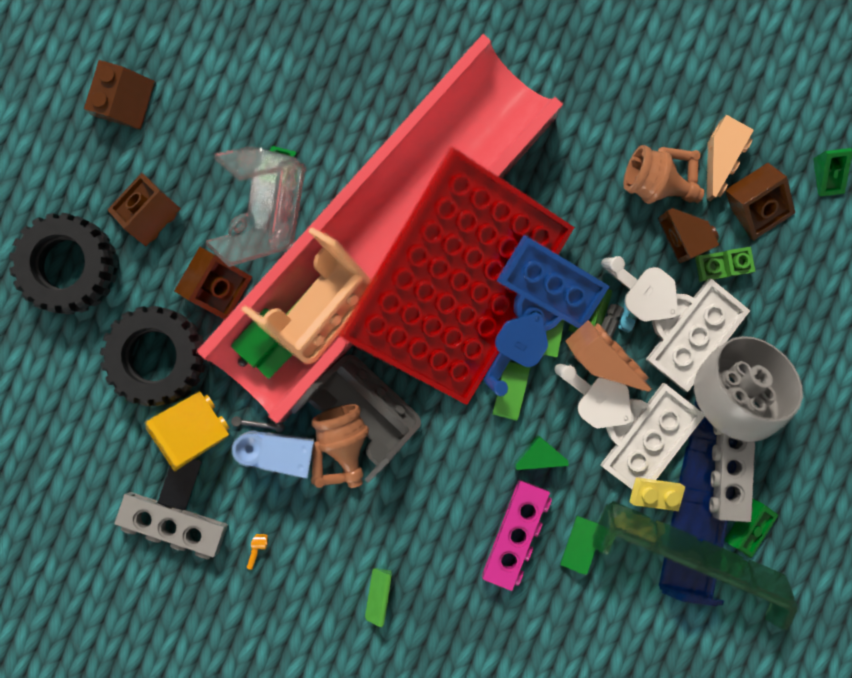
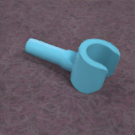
(625, 322)

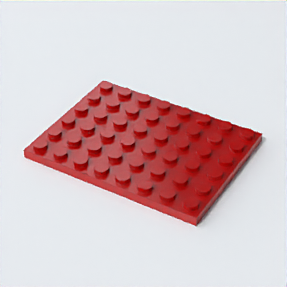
(437, 289)

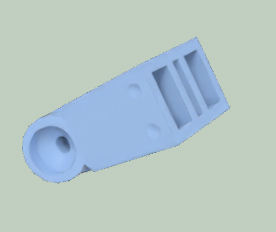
(274, 452)

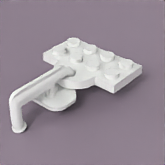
(694, 323)
(643, 432)

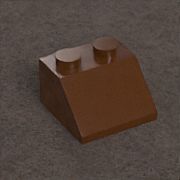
(119, 95)
(761, 200)
(144, 209)
(687, 234)
(212, 283)

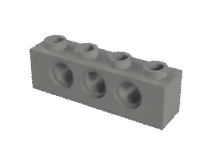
(740, 506)
(130, 521)

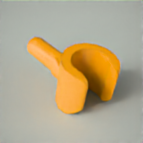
(258, 542)

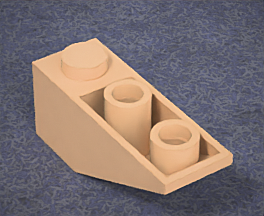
(724, 148)

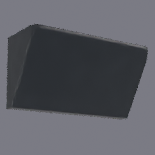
(179, 485)

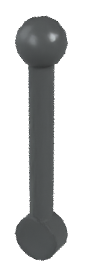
(237, 421)

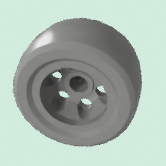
(760, 376)

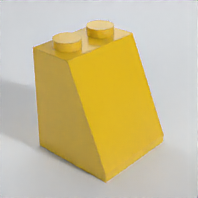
(187, 430)

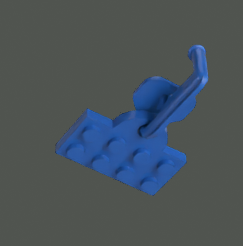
(543, 285)

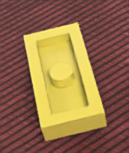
(657, 494)

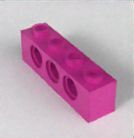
(511, 575)

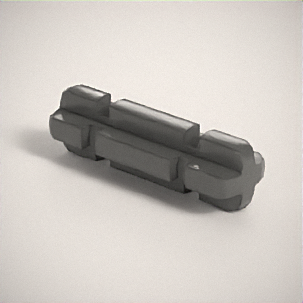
(610, 322)

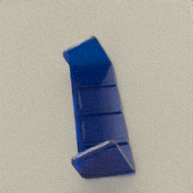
(695, 517)

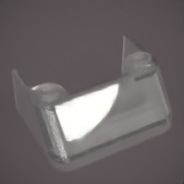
(272, 205)

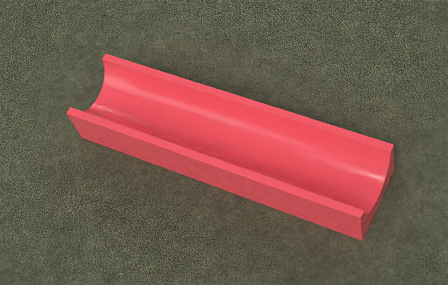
(473, 109)

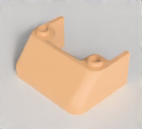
(322, 309)

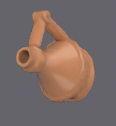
(654, 175)
(341, 436)

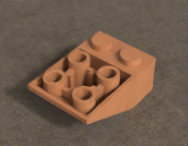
(605, 357)

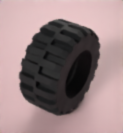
(31, 256)
(120, 349)

